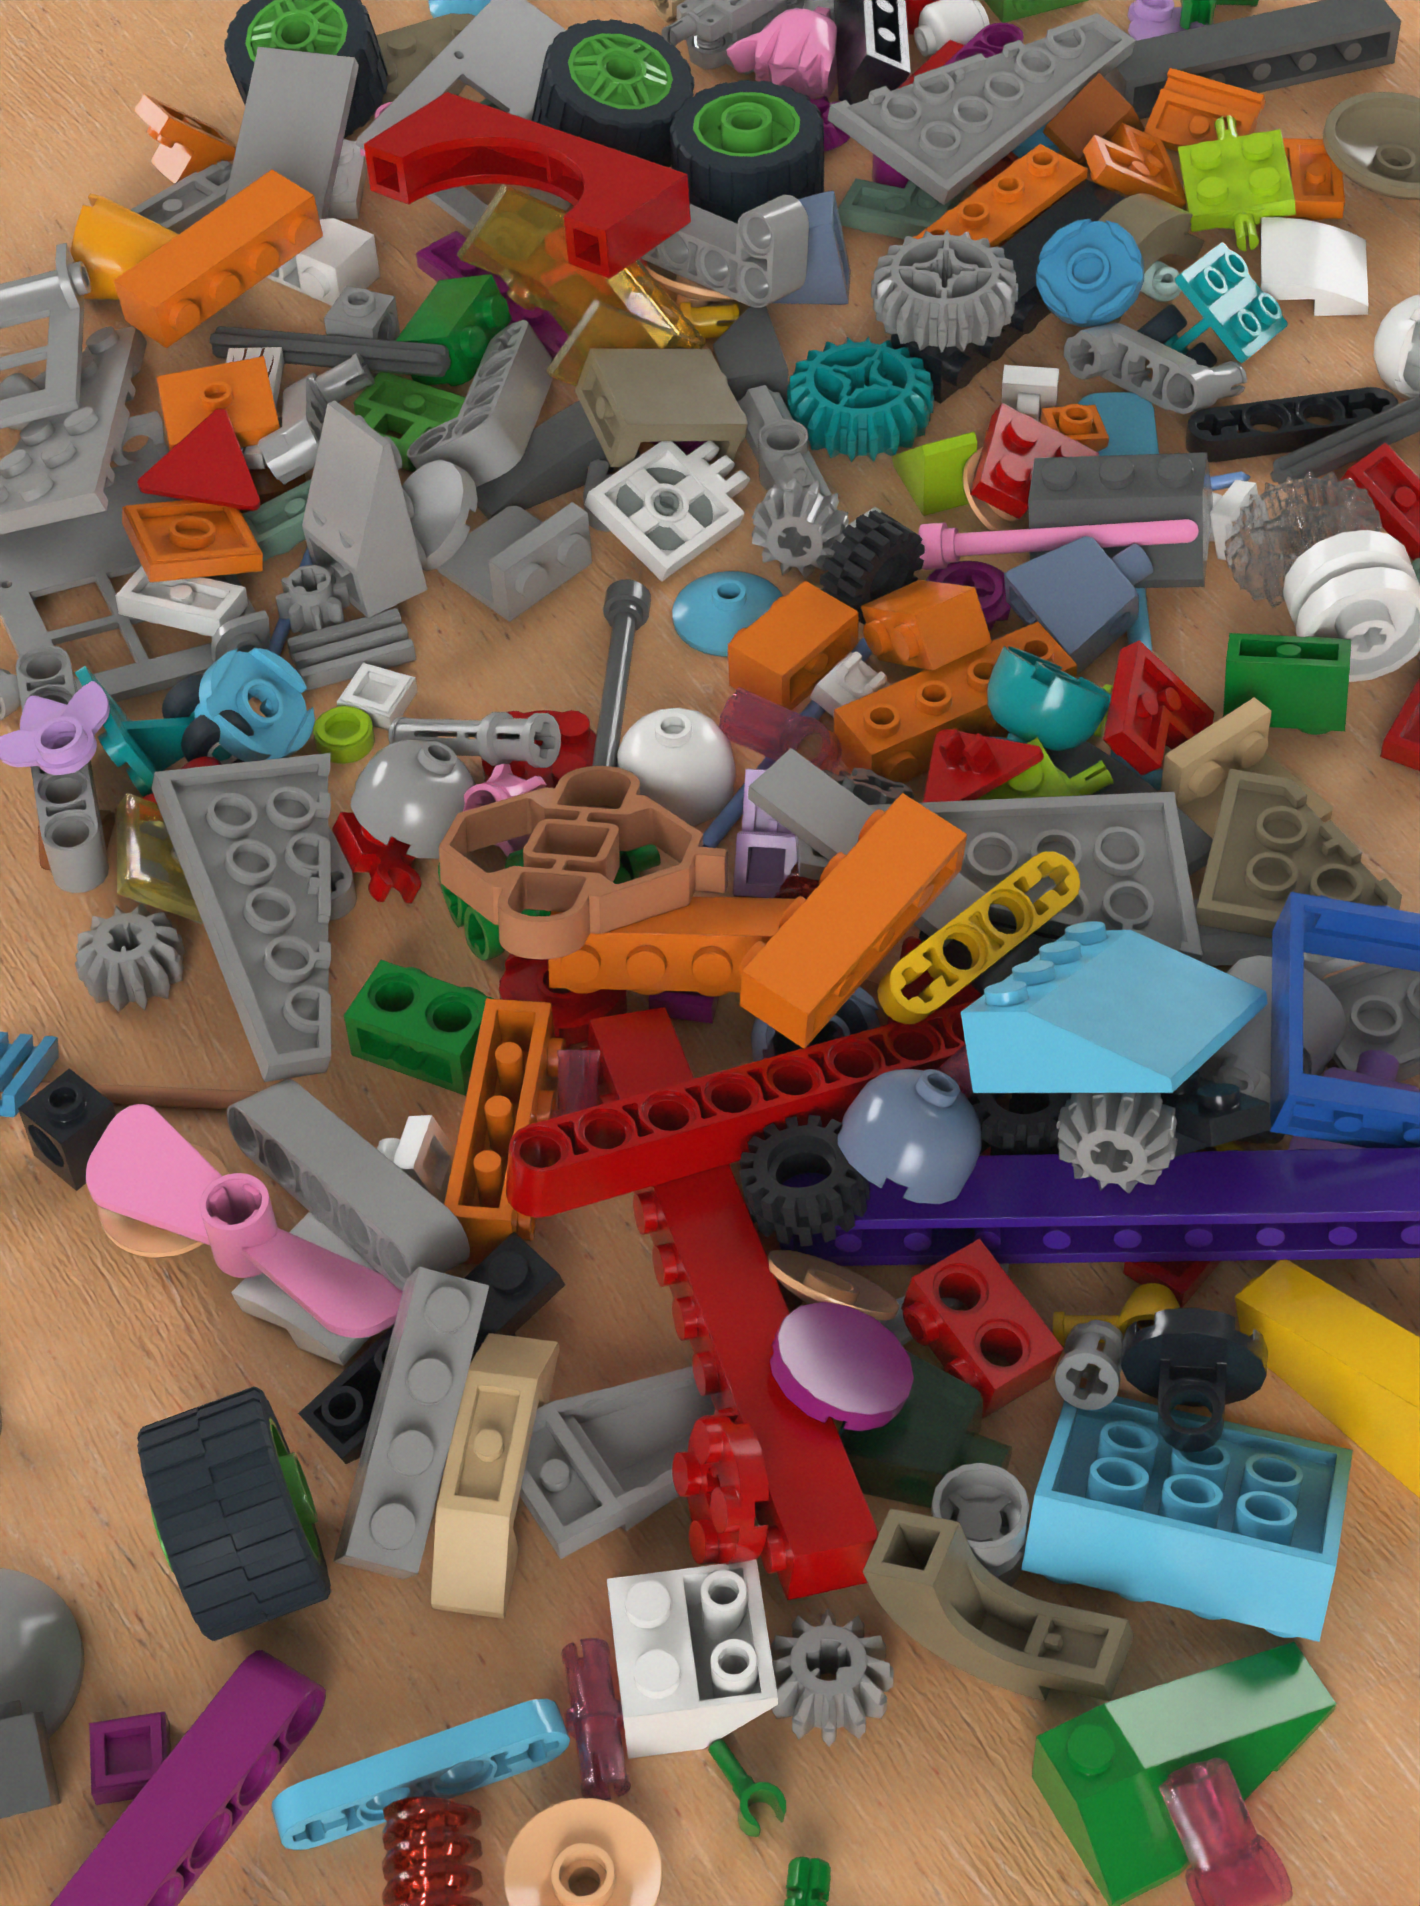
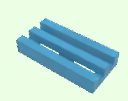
(36, 1065)

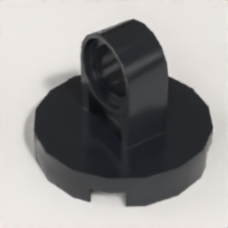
(1194, 1362)

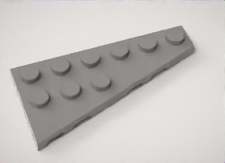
(980, 108)
(66, 457)
(1120, 844)
(262, 885)

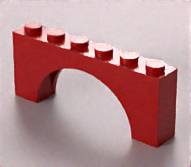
(618, 199)

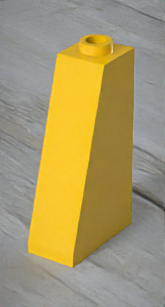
(1341, 1361)

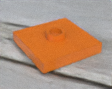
(235, 386)
(190, 540)

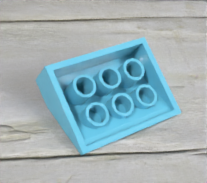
(1103, 1017)
(1213, 1531)

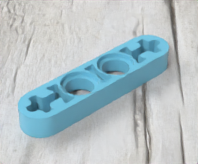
(433, 1766)

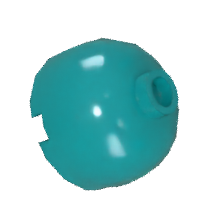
(1041, 701)

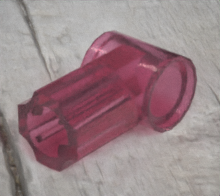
(775, 729)
(1225, 1852)

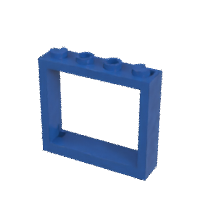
(1319, 1104)

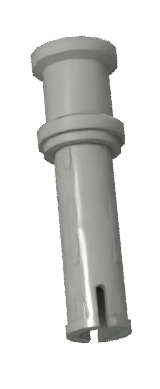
(516, 736)

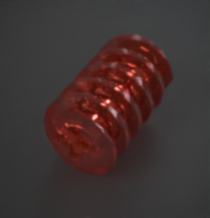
(431, 1853)

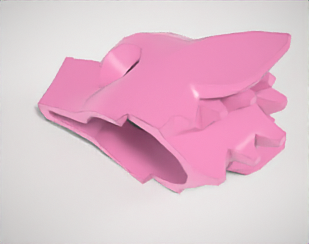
(792, 51)

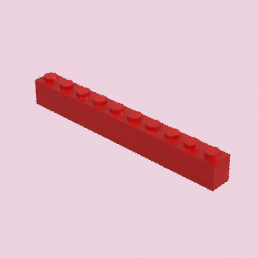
(730, 1314)

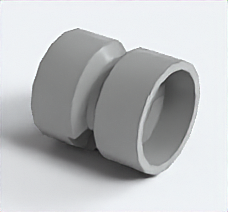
(991, 1513)

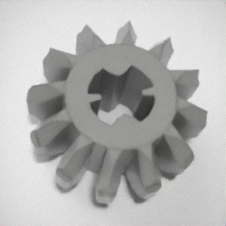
(798, 526)
(130, 957)
(1117, 1137)
(835, 1703)

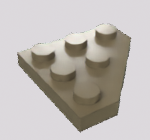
(414, 47)
(1275, 846)

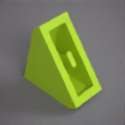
(936, 472)

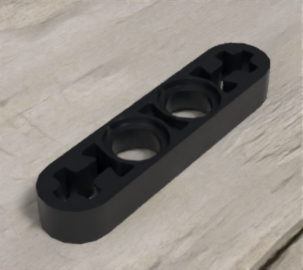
(1287, 416)

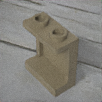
(658, 397)

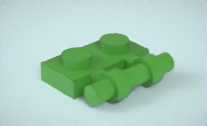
(405, 408)

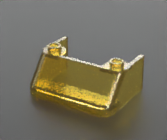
(528, 249)

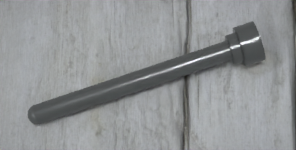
(626, 610)

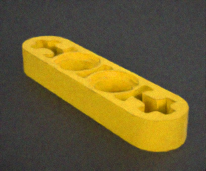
(981, 938)

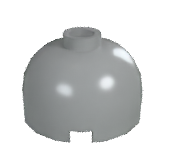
(411, 794)

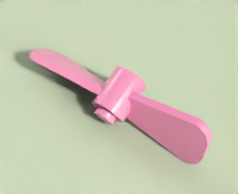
(162, 1180)

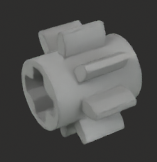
(312, 599)

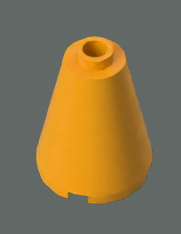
(112, 241)

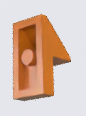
(185, 141)

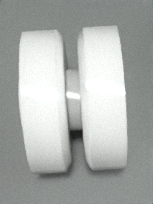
(1358, 591)

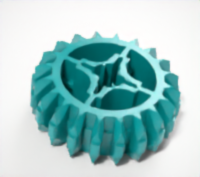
(861, 398)

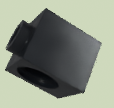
(66, 1125)

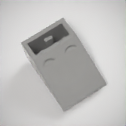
(362, 515)

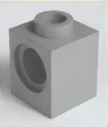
(363, 315)

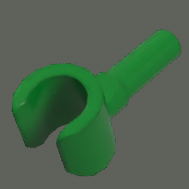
(746, 1789)

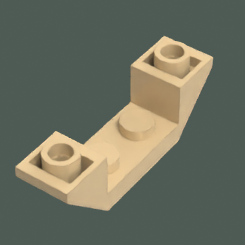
(485, 1474)

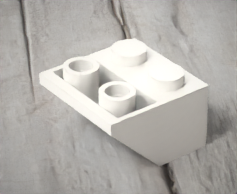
(690, 1655)

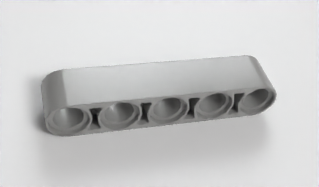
(65, 802)
(347, 1183)

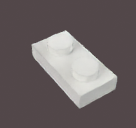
(348, 183)
(185, 604)

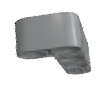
(747, 260)
(497, 411)

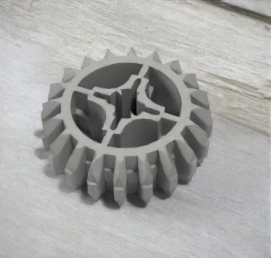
(944, 290)

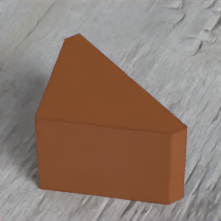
(1093, 111)

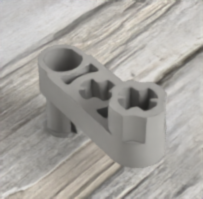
(1177, 380)
(295, 445)

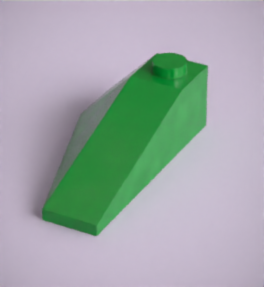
(1109, 1762)

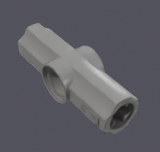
(778, 441)

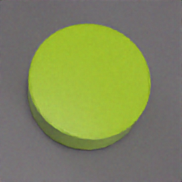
(344, 734)

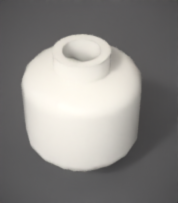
(948, 21)

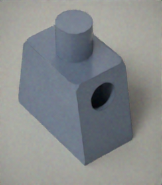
(827, 256)
(1079, 595)

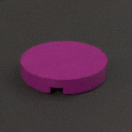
(841, 1365)

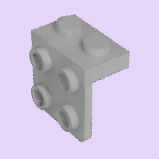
(520, 559)

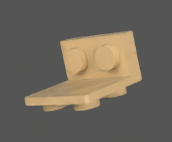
(1201, 765)

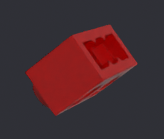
(996, 1322)

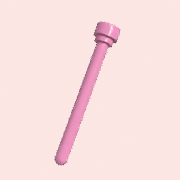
(946, 544)

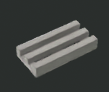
(340, 650)

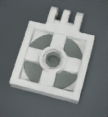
(670, 504)

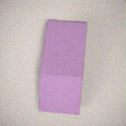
(763, 849)

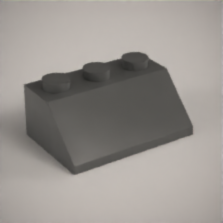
(1130, 491)

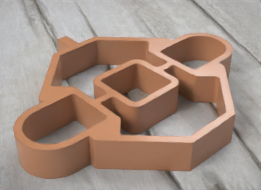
(575, 861)

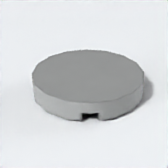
(441, 505)

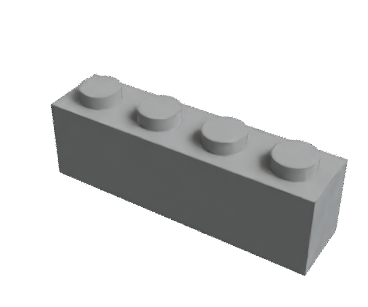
(411, 1424)

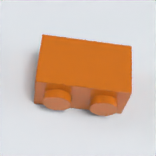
(925, 624)
(792, 645)

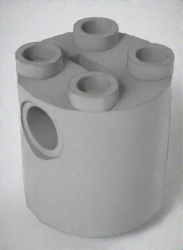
(1247, 1055)

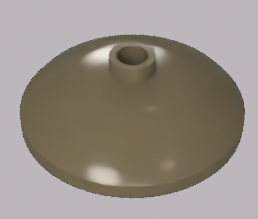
(1377, 142)

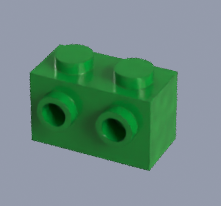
(464, 319)
(1291, 675)

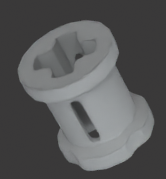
(1103, 1378)

